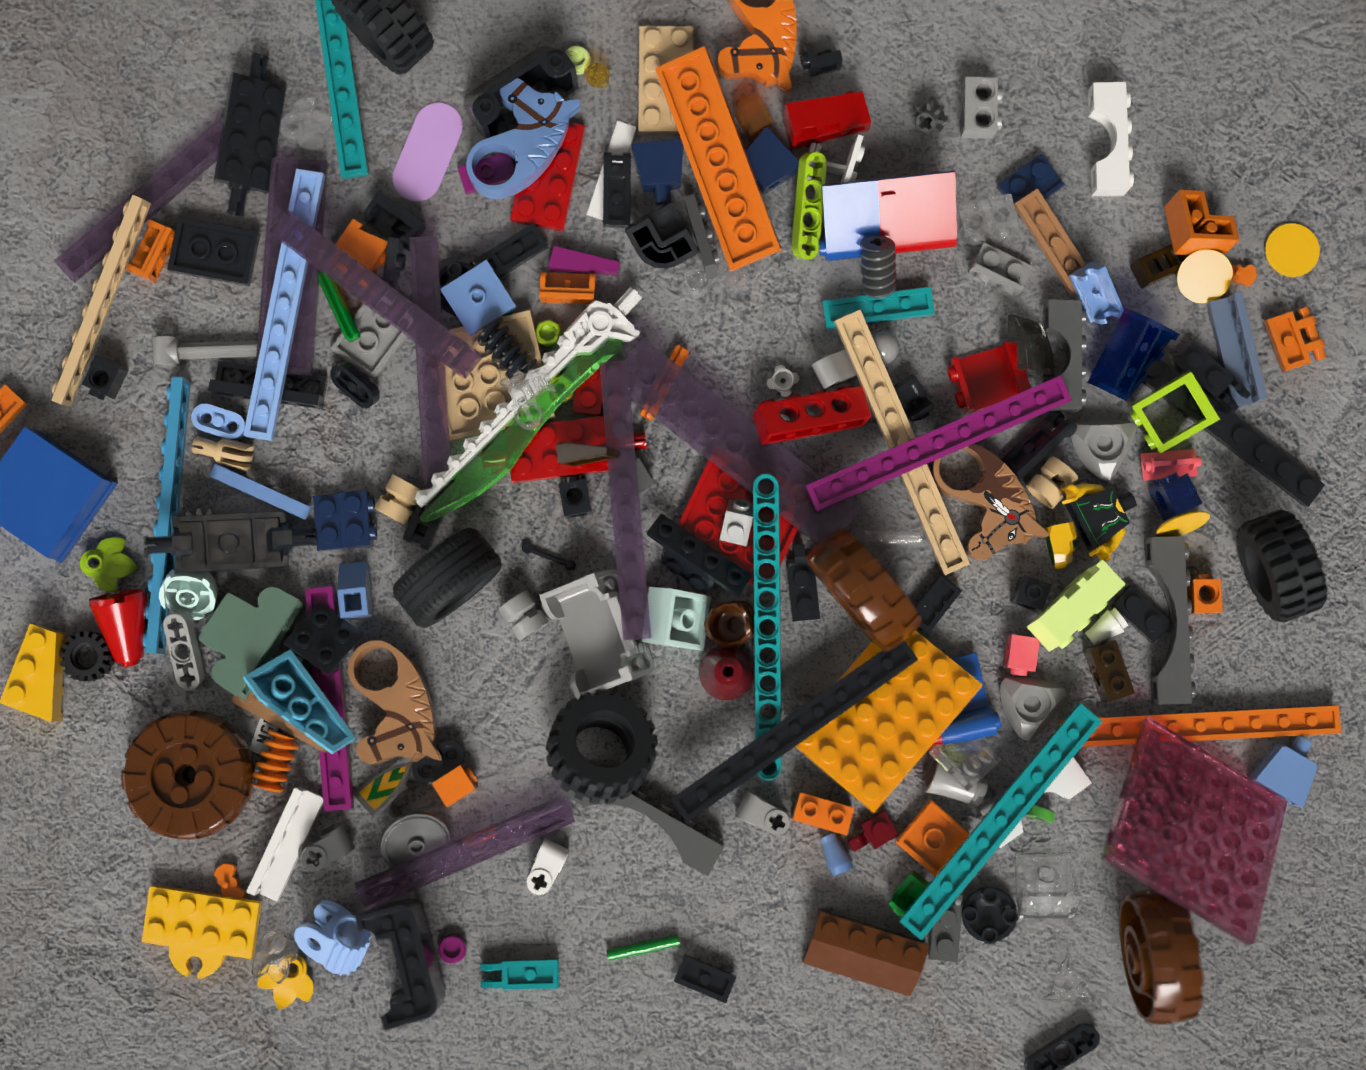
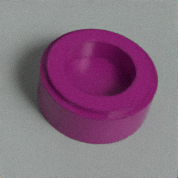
(452, 948)

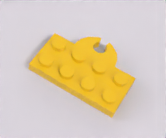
(200, 926)

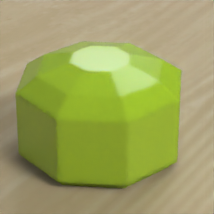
(548, 333)

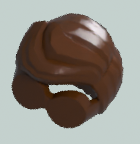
(730, 623)

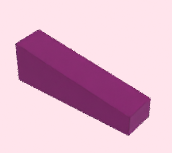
(578, 262)

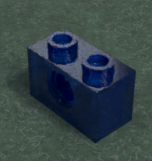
(1174, 495)

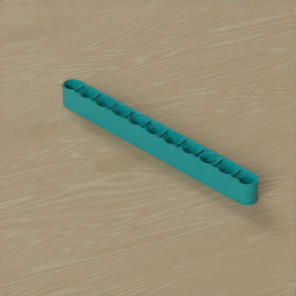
(764, 612)

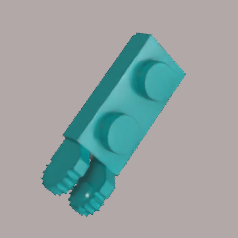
(523, 974)

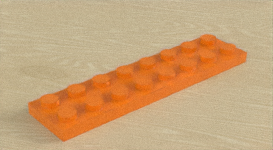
(718, 159)

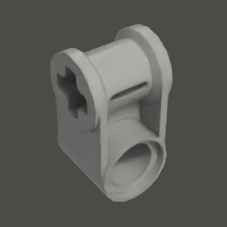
(758, 811)

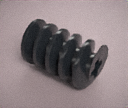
(504, 350)

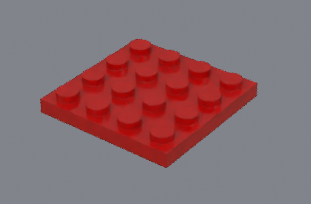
(706, 515)

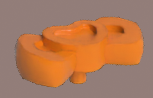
(1244, 275)
(228, 881)

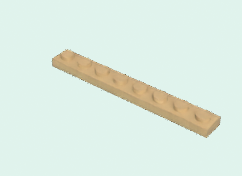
(98, 308)

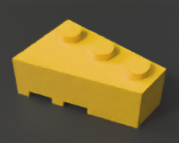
(37, 676)

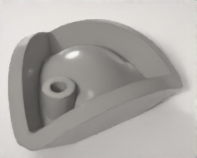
(1103, 445)
(1030, 704)

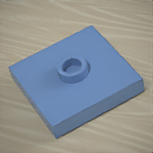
(478, 298)

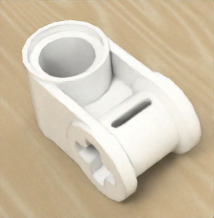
(549, 863)

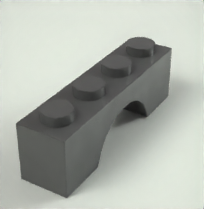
(1064, 322)

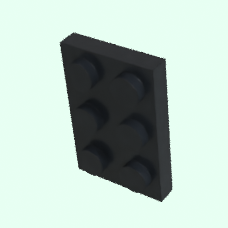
(213, 251)

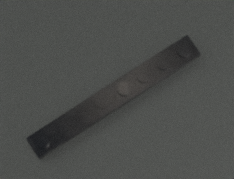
(1239, 439)

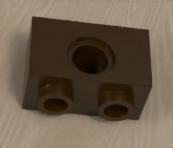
(1108, 671)

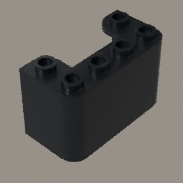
(415, 957)

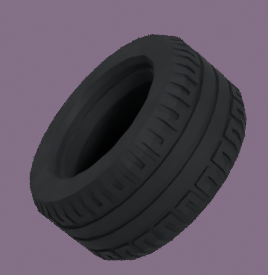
(446, 577)

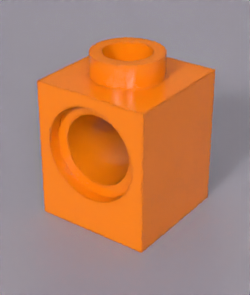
(1214, 602)
(456, 784)

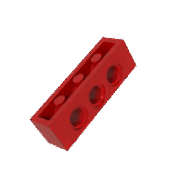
(775, 429)

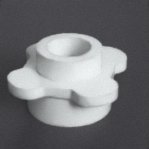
(783, 373)

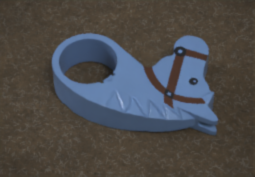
(534, 143)

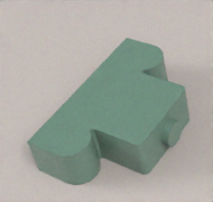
(248, 635)

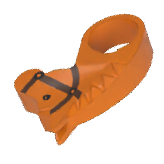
(769, 50)

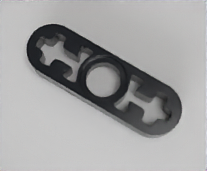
(1073, 1056)

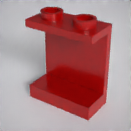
(987, 377)

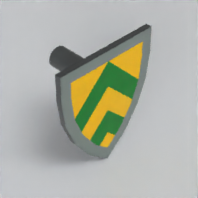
(384, 789)

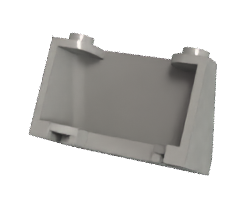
(593, 630)

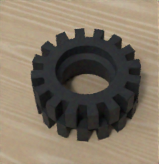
(70, 656)

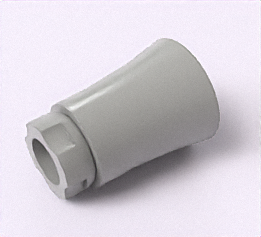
(941, 783)

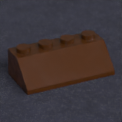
(865, 952)

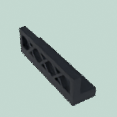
(289, 397)

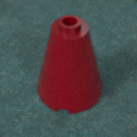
(712, 673)

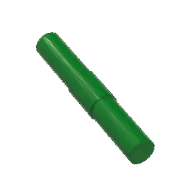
(643, 947)

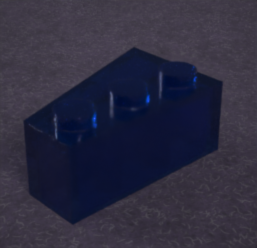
(1129, 353)

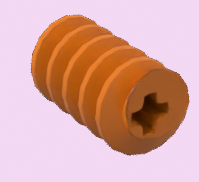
(275, 761)

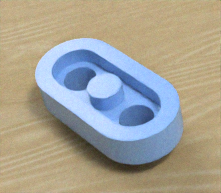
(219, 423)

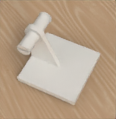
(845, 171)

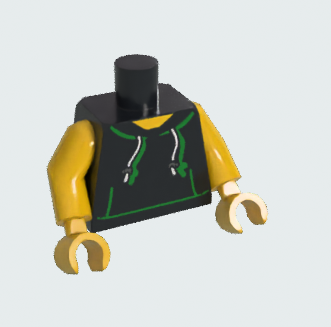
(1098, 516)

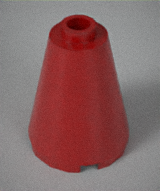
(122, 623)

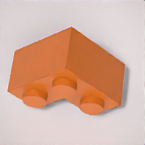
(1193, 226)

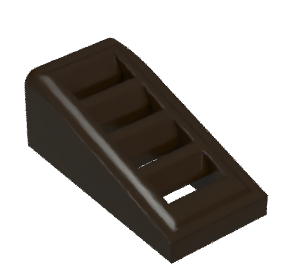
(1146, 272)
(579, 454)

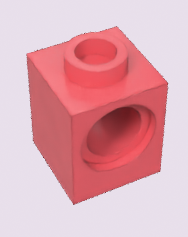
(1021, 654)

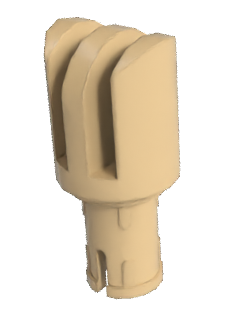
(224, 452)

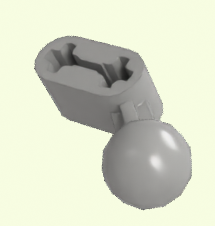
(838, 369)

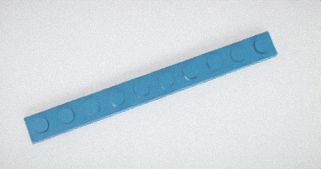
(168, 504)

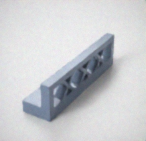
(1237, 347)

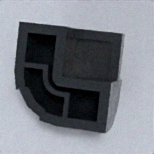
(662, 238)

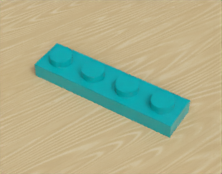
(896, 306)

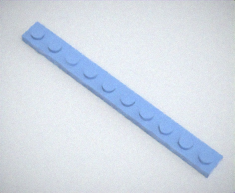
(282, 315)

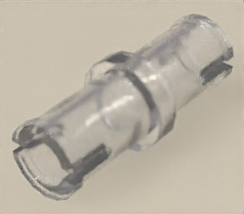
(892, 538)

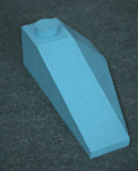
(295, 697)

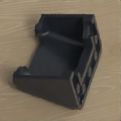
(542, 64)

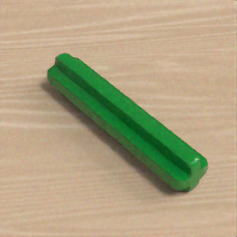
(339, 308)

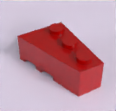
(825, 119)

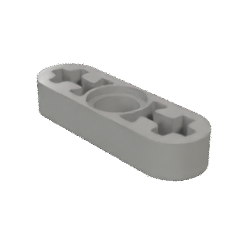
(171, 632)

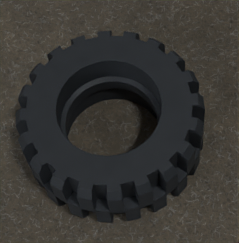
(388, 30)
(1282, 566)
(614, 715)

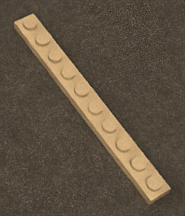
(897, 431)

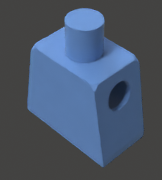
(1287, 771)

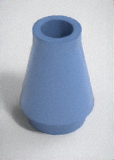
(836, 855)

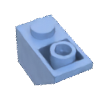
(354, 591)

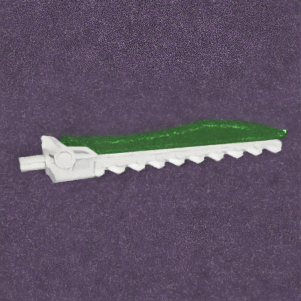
(583, 337)

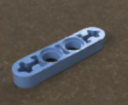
(260, 491)

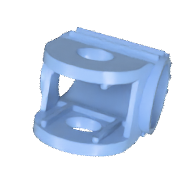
(340, 942)

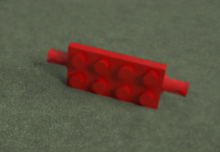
(540, 456)

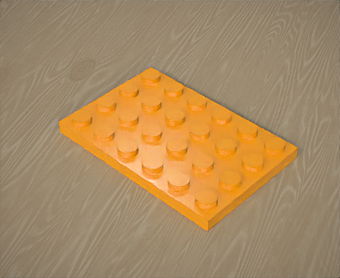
(894, 726)

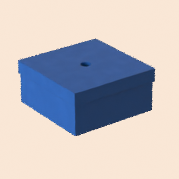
(49, 494)

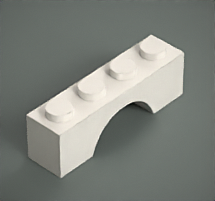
(1109, 106)
(1067, 784)

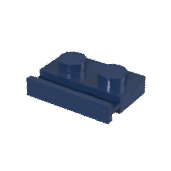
(1033, 175)

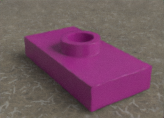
(490, 171)

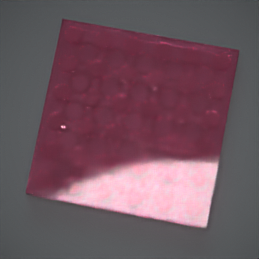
(1196, 831)

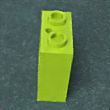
(1199, 396)

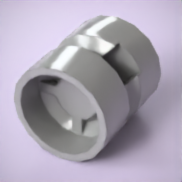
(523, 615)

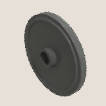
(412, 836)

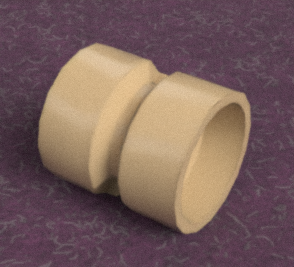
(1044, 488)
(397, 500)

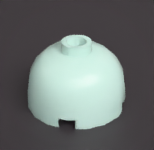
(189, 592)

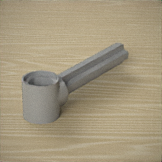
(169, 351)

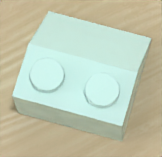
(677, 618)

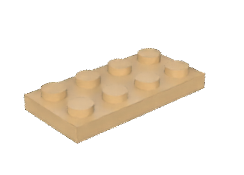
(657, 47)

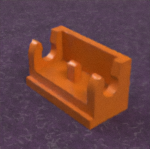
(152, 252)
(567, 288)

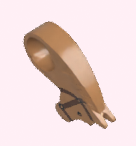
(409, 710)

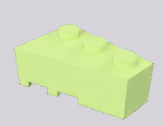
(1075, 606)

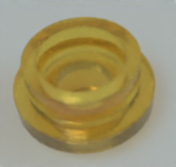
(597, 75)

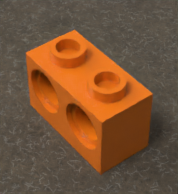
(822, 813)

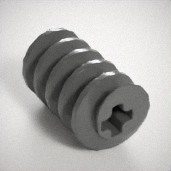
(878, 266)

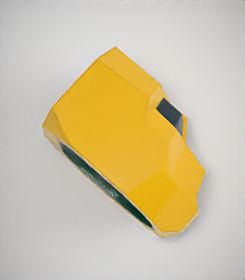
(1061, 544)

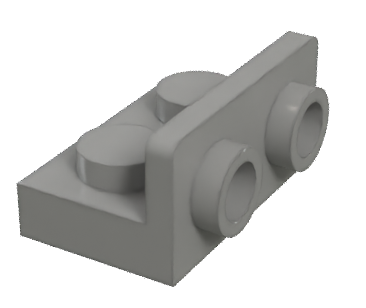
(1000, 270)

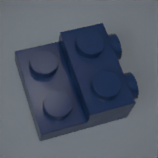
(344, 520)

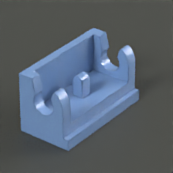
(1096, 292)

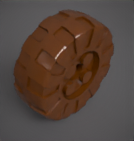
(864, 589)
(159, 782)
(1160, 958)

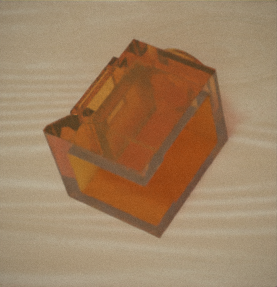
(752, 115)

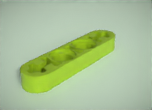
(804, 205)

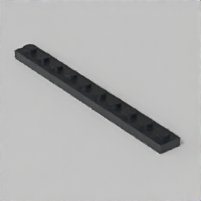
(792, 730)

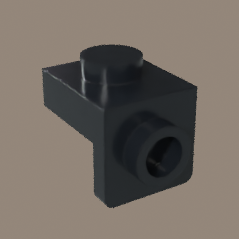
(913, 399)

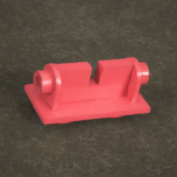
(1158, 466)

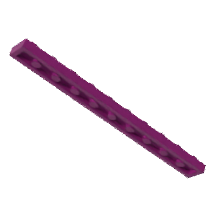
(938, 443)

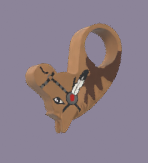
(1006, 508)

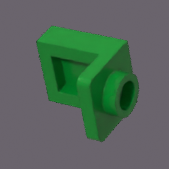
(907, 892)

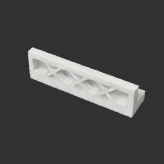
(283, 847)

